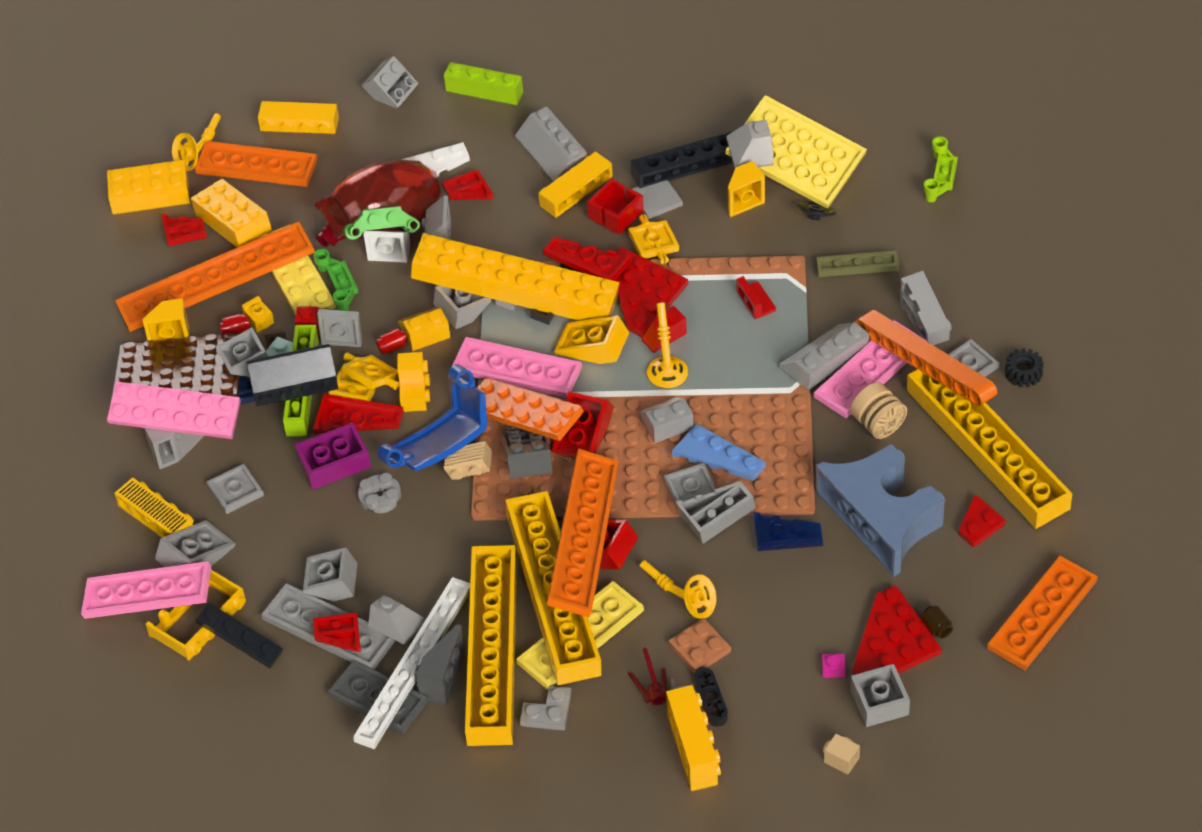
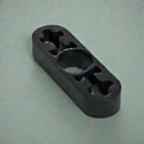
(712, 687)

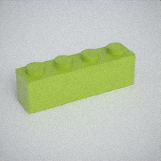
(483, 83)

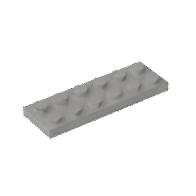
(295, 612)

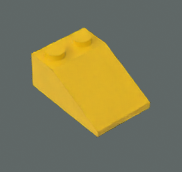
(593, 340)

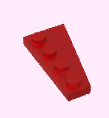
(588, 258)
(365, 415)

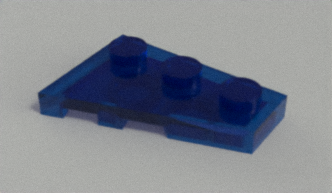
(779, 534)

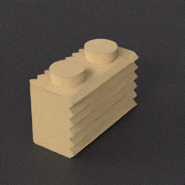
(469, 460)

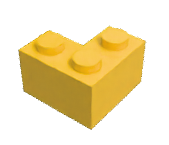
(413, 381)

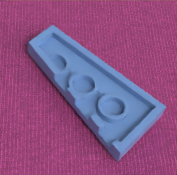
(711, 449)

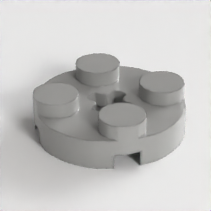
(377, 483)

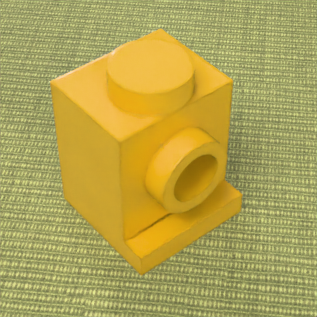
(258, 314)

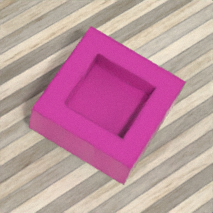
(833, 665)

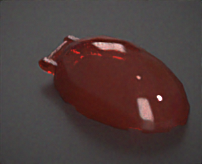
(381, 186)

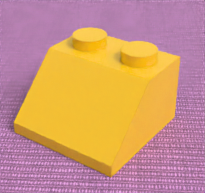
(746, 189)
(167, 321)
(425, 328)

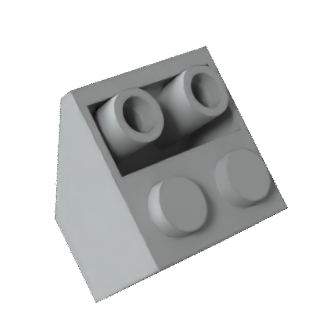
(390, 83)

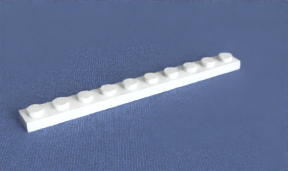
(403, 677)

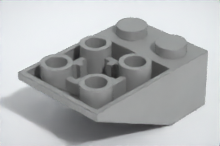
(169, 446)

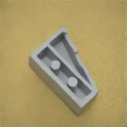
(923, 309)
(716, 510)

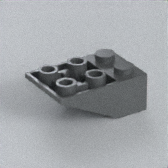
(526, 453)

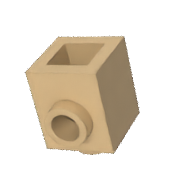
(841, 753)

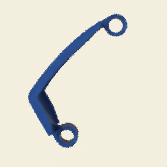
(447, 433)

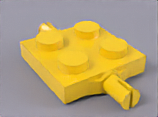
(653, 239)
(370, 371)

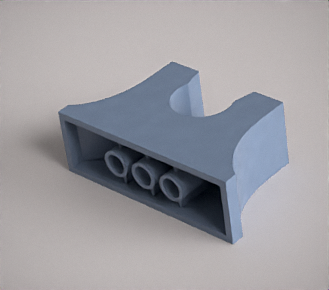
(863, 501)

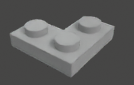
(549, 715)

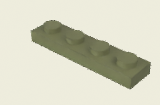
(857, 263)

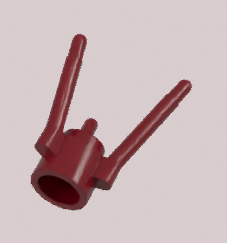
(327, 237)
(656, 691)

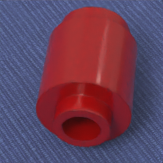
(235, 323)
(391, 341)

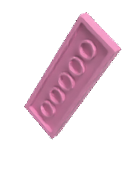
(519, 367)
(867, 367)
(174, 410)
(146, 590)

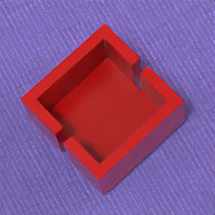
(610, 206)

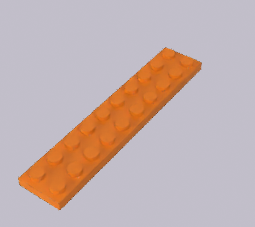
(218, 273)
(583, 533)

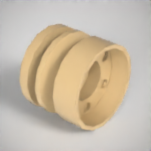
(878, 410)

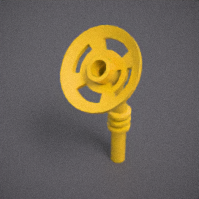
(190, 150)
(666, 365)
(694, 597)

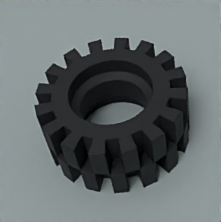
(1020, 376)

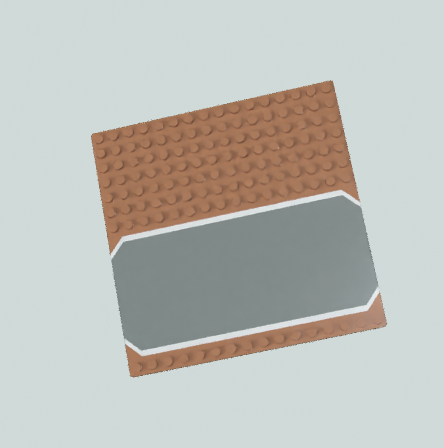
(729, 387)

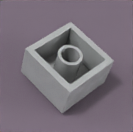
(880, 695)

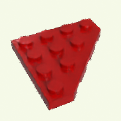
(644, 286)
(894, 635)

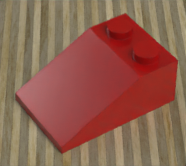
(589, 427)
(617, 544)

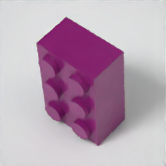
(332, 456)

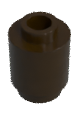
(937, 622)

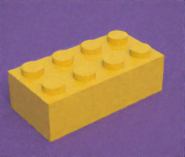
(148, 186)
(231, 213)
(693, 738)

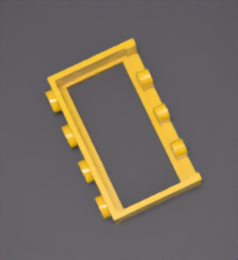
(195, 644)

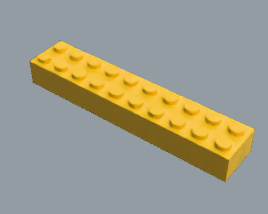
(513, 279)
(994, 450)
(565, 633)
(491, 646)

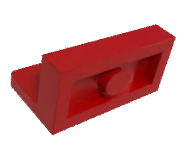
(754, 298)

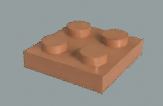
(699, 645)

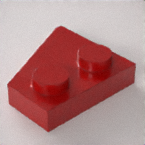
(467, 187)
(183, 229)
(980, 522)
(338, 631)

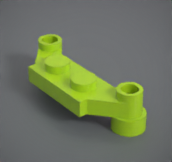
(944, 170)

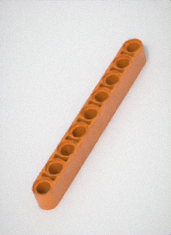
(927, 358)

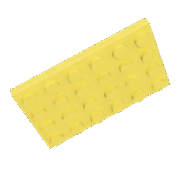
(806, 153)

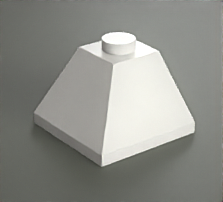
(387, 245)

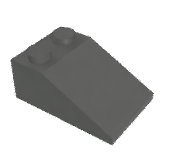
(440, 667)

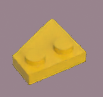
(351, 388)

